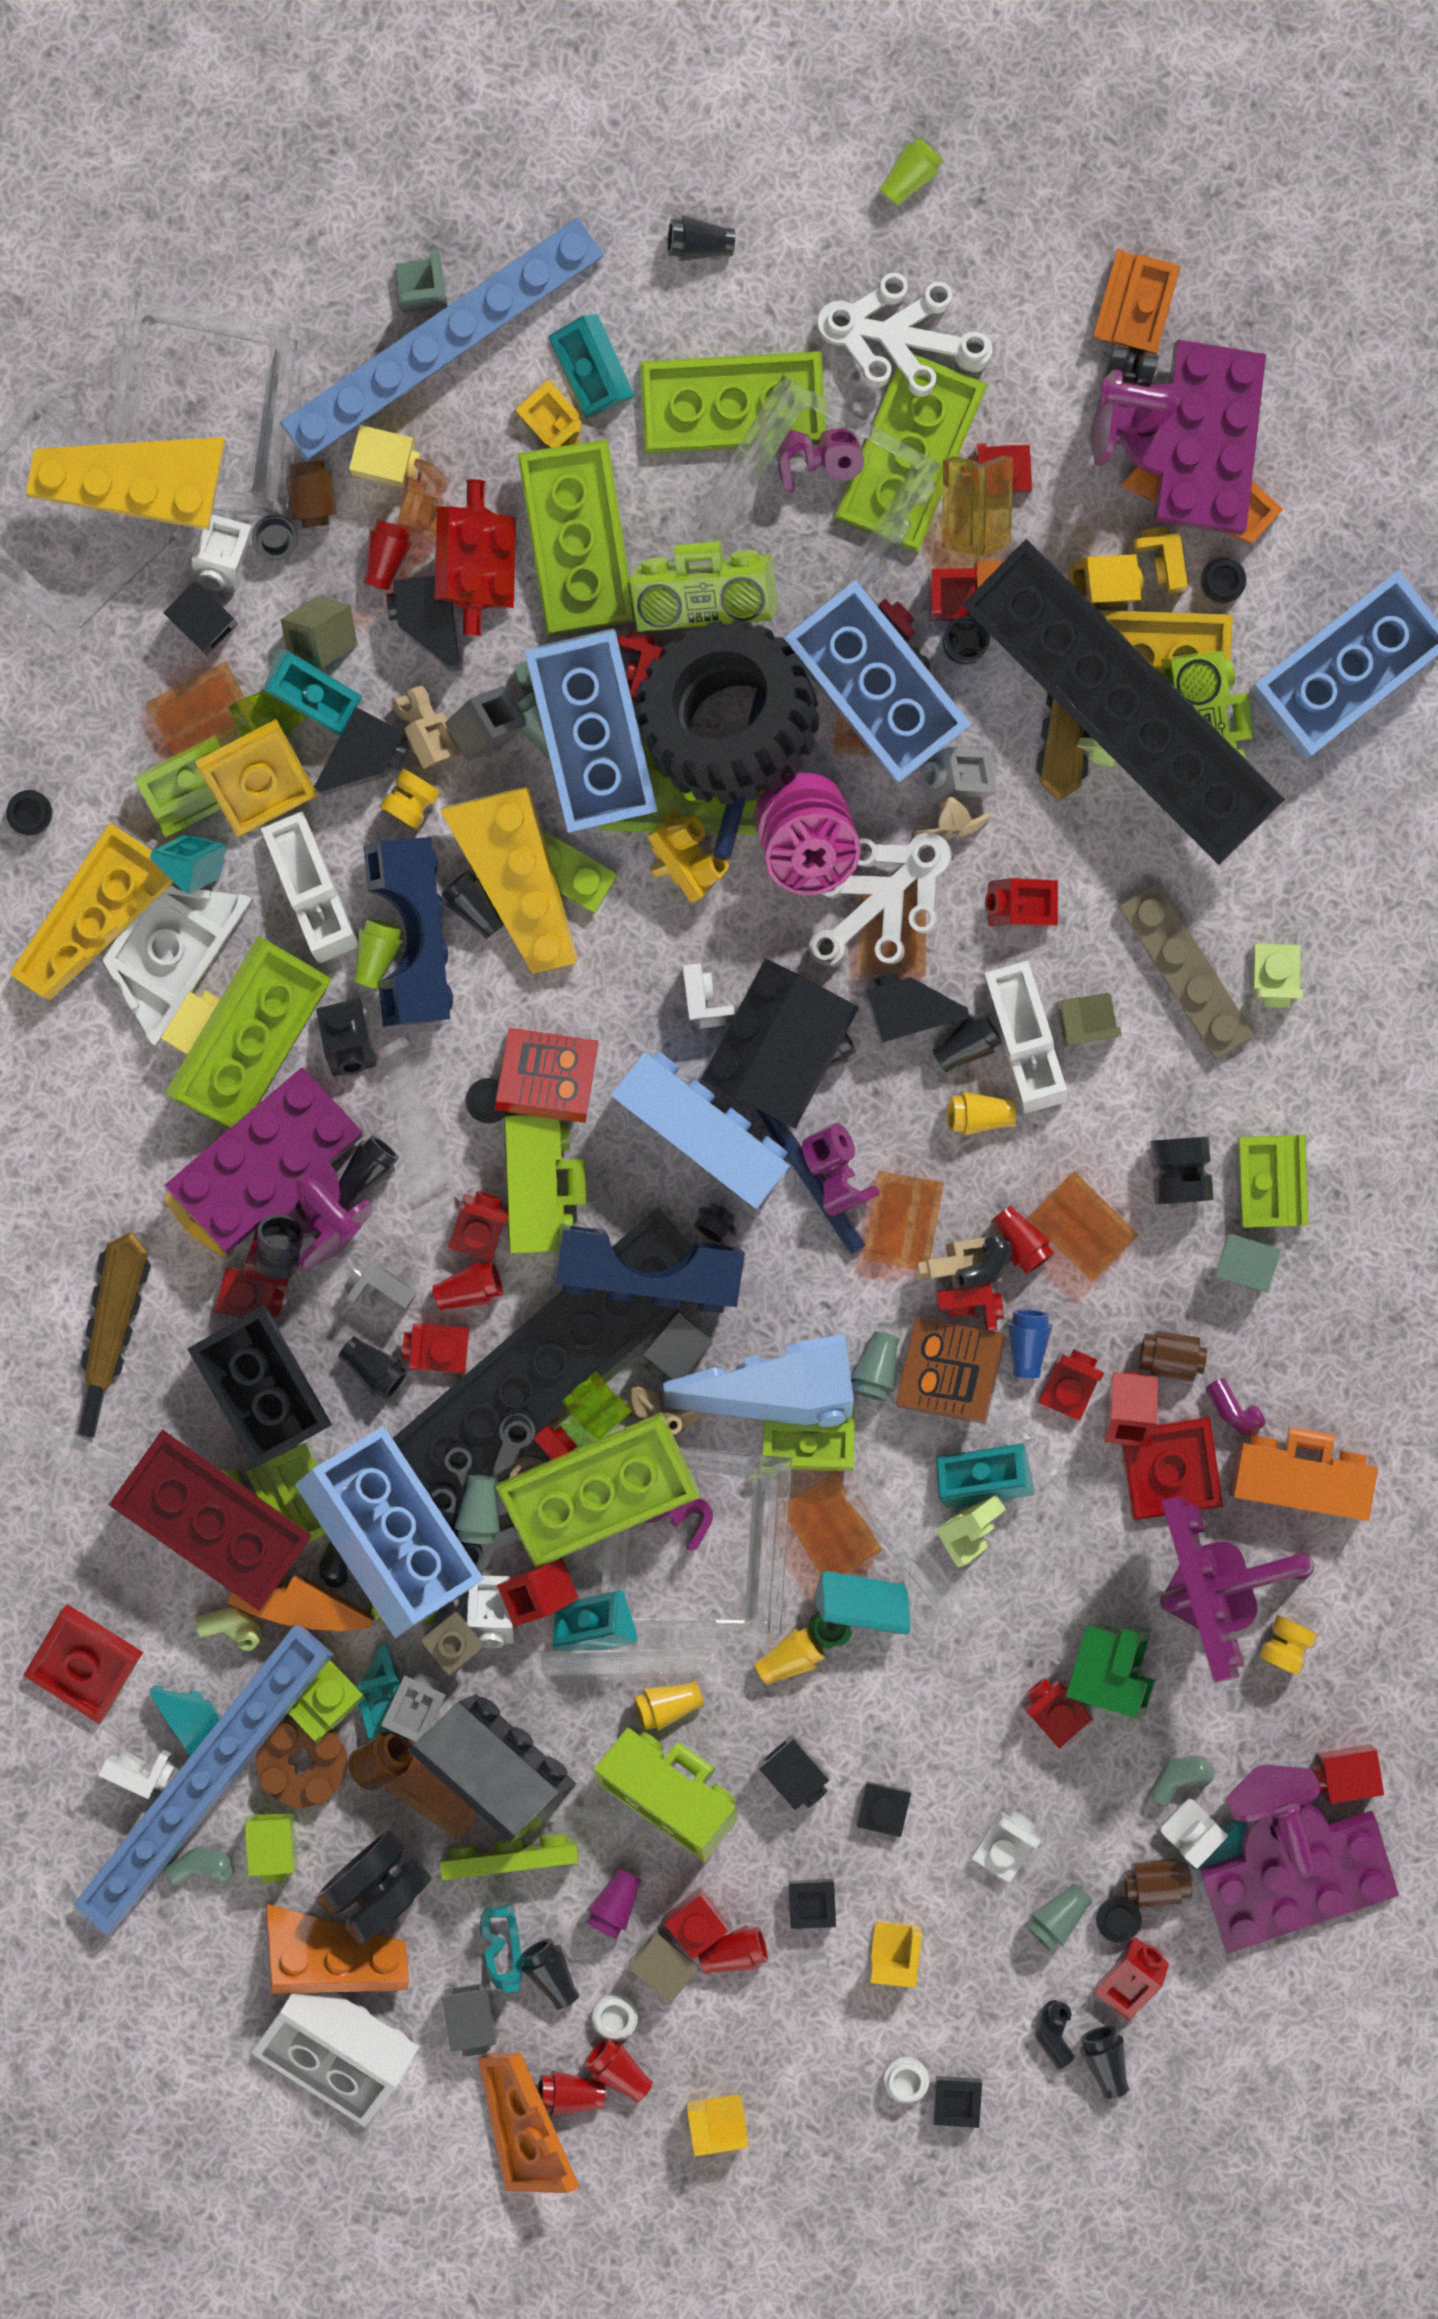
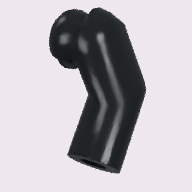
(997, 1257)
(333, 1568)
(1050, 2030)

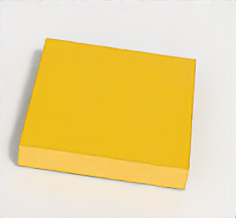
(256, 778)

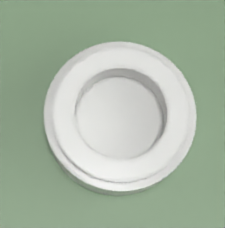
(615, 2016)

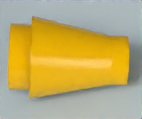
(978, 1113)
(790, 1657)
(666, 1704)

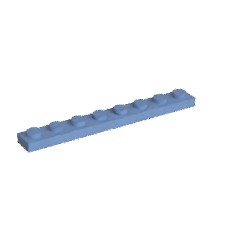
(441, 339)
(203, 1779)

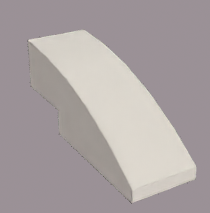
(310, 887)
(1026, 1037)

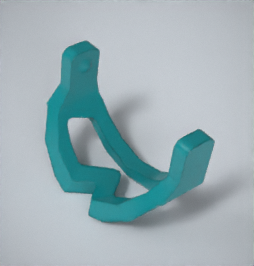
(511, 1980)

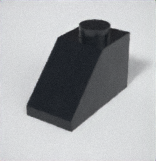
(425, 619)
(362, 753)
(909, 1007)

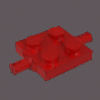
(474, 558)

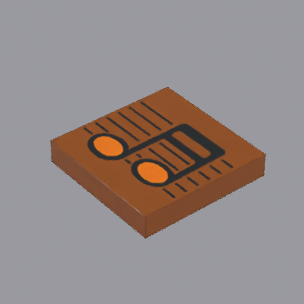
(950, 1370)

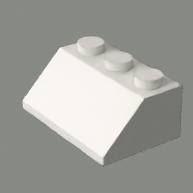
(337, 2052)

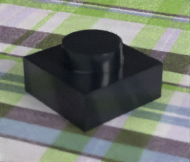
(883, 1809)
(812, 1903)
(957, 2101)

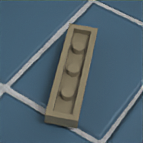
(1186, 971)

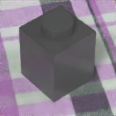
(485, 723)
(676, 1349)
(470, 2018)

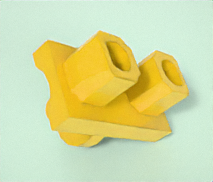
(681, 856)

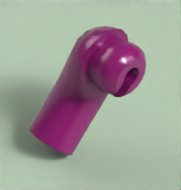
(1230, 1411)

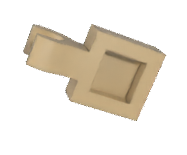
(427, 730)
(959, 1254)

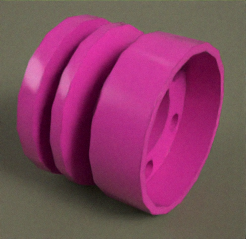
(807, 834)

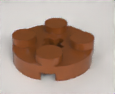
(316, 1783)

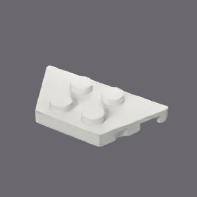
(170, 951)

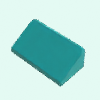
(591, 365)
(311, 691)
(190, 861)
(982, 1474)
(863, 1602)
(594, 1624)

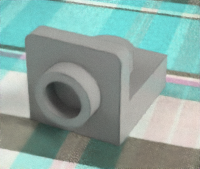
(957, 774)
(389, 1287)
(414, 1706)

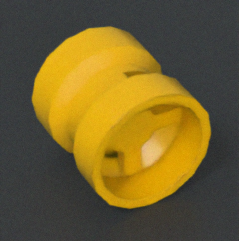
(409, 809)
(1288, 1645)

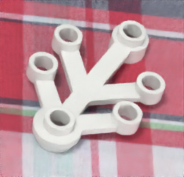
(897, 334)
(887, 895)

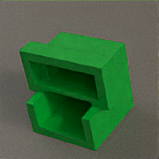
(1110, 1670)

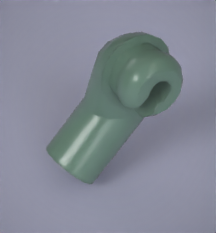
(1181, 1773)
(201, 1861)

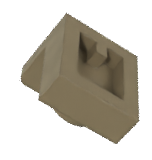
(452, 1642)

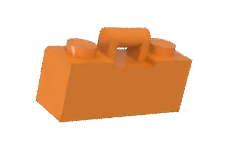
(1323, 1486)

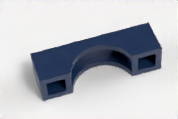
(405, 876)
(705, 1275)

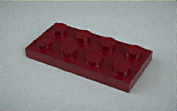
(210, 1520)

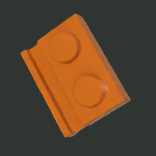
(1136, 301)

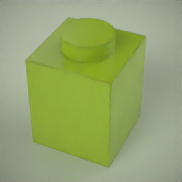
(271, 1846)

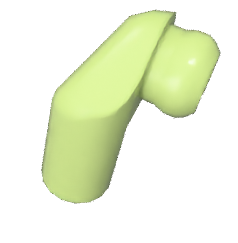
(233, 1623)

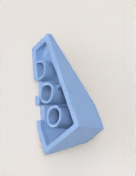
(797, 1388)

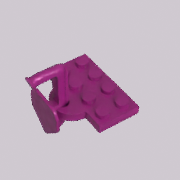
(1200, 431)
(270, 1167)
(1217, 1588)
(1298, 1870)

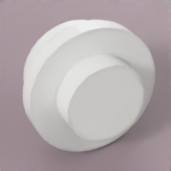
(906, 2080)

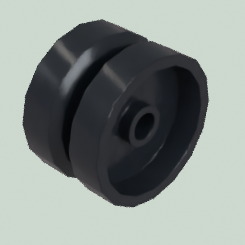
(377, 1891)

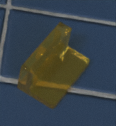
(976, 505)

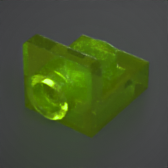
(261, 709)
(596, 1406)

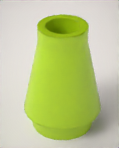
(911, 171)
(376, 950)

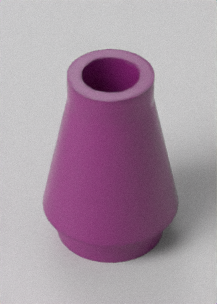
(614, 1904)

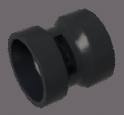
(1126, 361)
(968, 634)
(278, 1246)

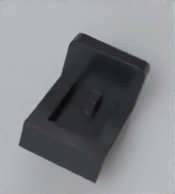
(345, 1037)

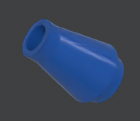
(1029, 1339)

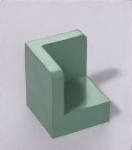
(421, 284)
(1247, 1263)

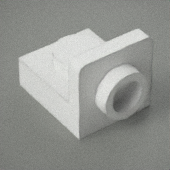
(220, 554)
(698, 989)
(488, 1614)
(130, 1773)
(1193, 1832)
(1006, 1844)

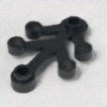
(500, 1471)

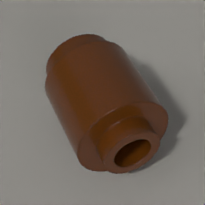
(311, 493)
(1172, 1355)
(380, 1760)
(1158, 1883)

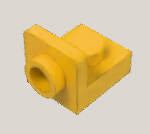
(1170, 566)

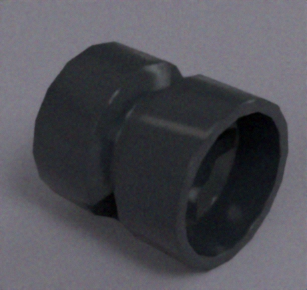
(1178, 1153)

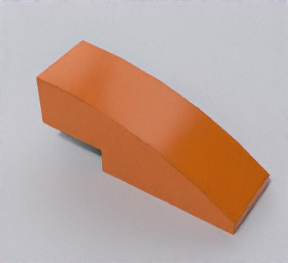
(308, 1605)

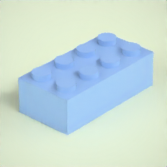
(1349, 665)
(876, 682)
(590, 730)
(700, 1129)
(389, 1531)

